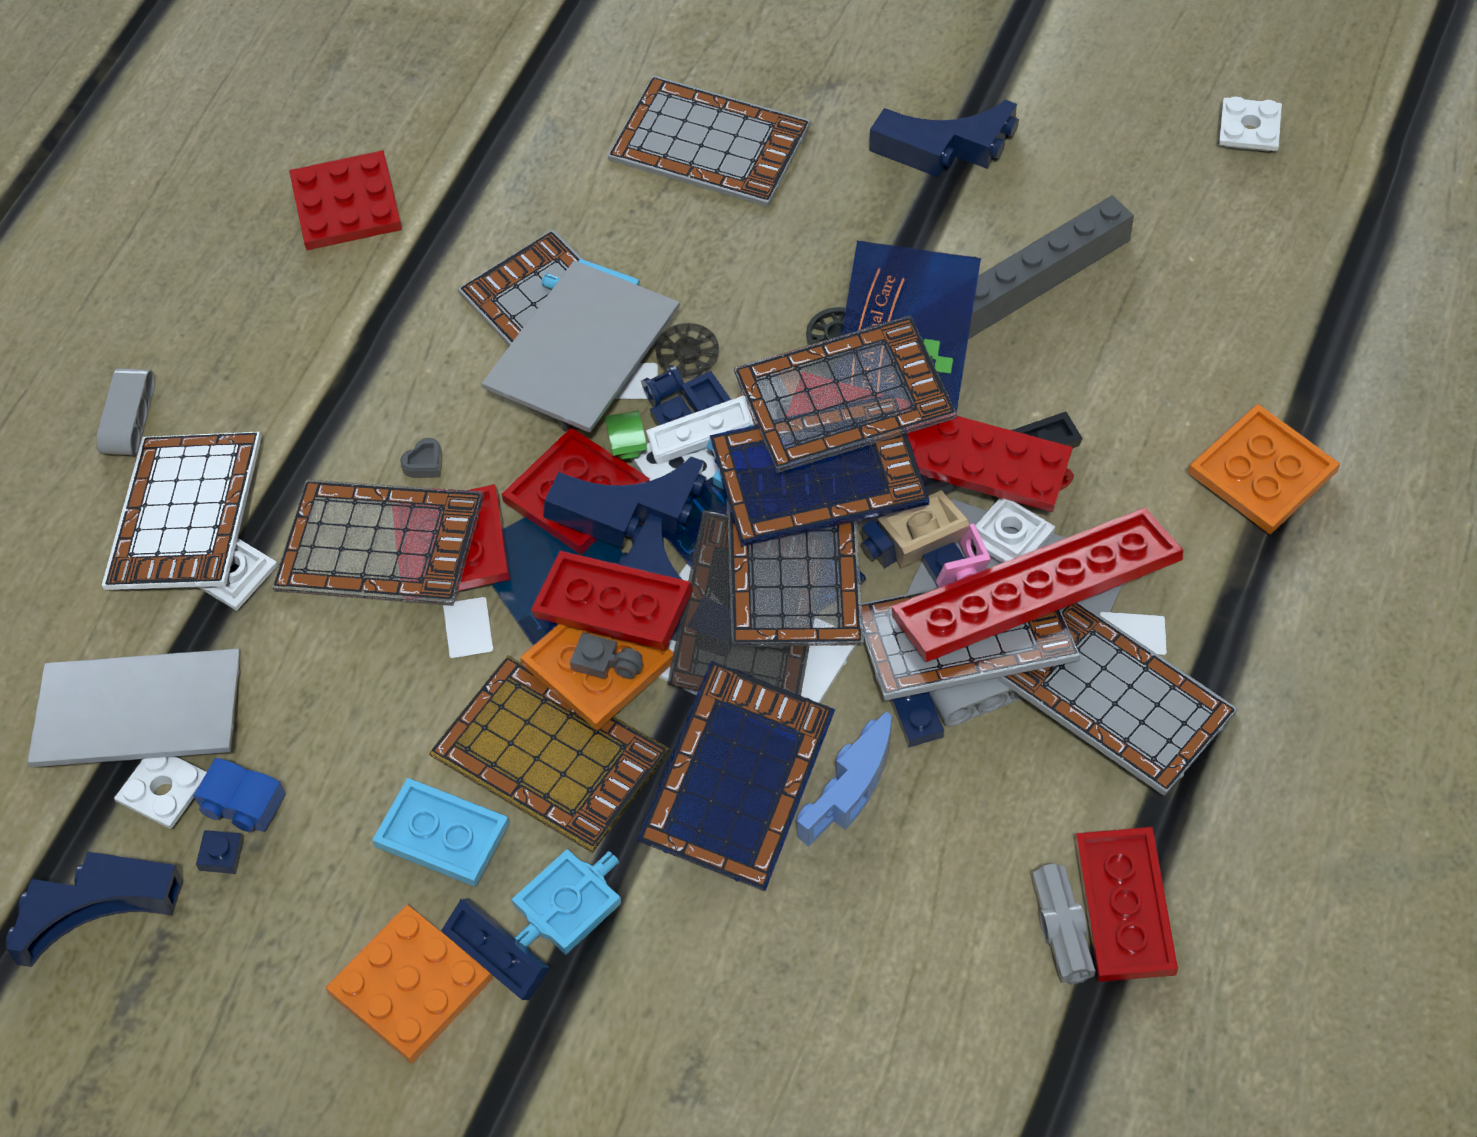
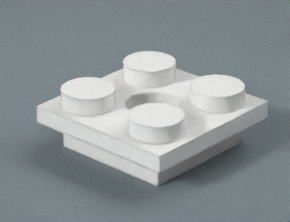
(1260, 114)
(1004, 546)
(241, 584)
(148, 776)

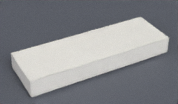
(693, 430)

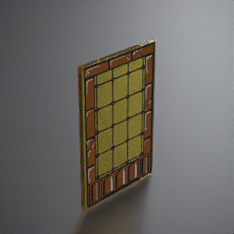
(546, 757)

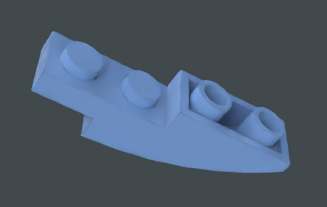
(856, 779)

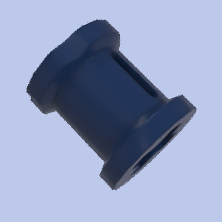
(662, 385)

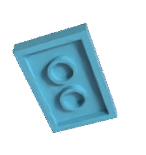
(441, 832)

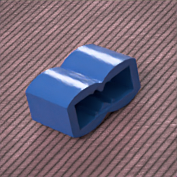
(239, 795)

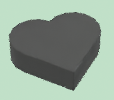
(423, 460)

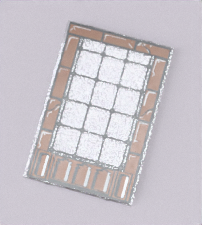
(844, 393)
(379, 542)
(796, 589)

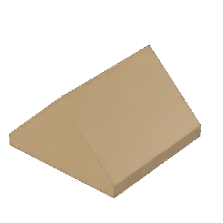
(924, 528)

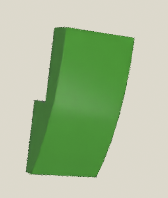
(626, 434)

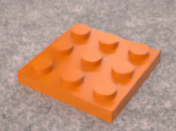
(1264, 468)
(589, 695)
(409, 983)

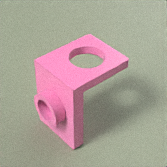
(971, 564)

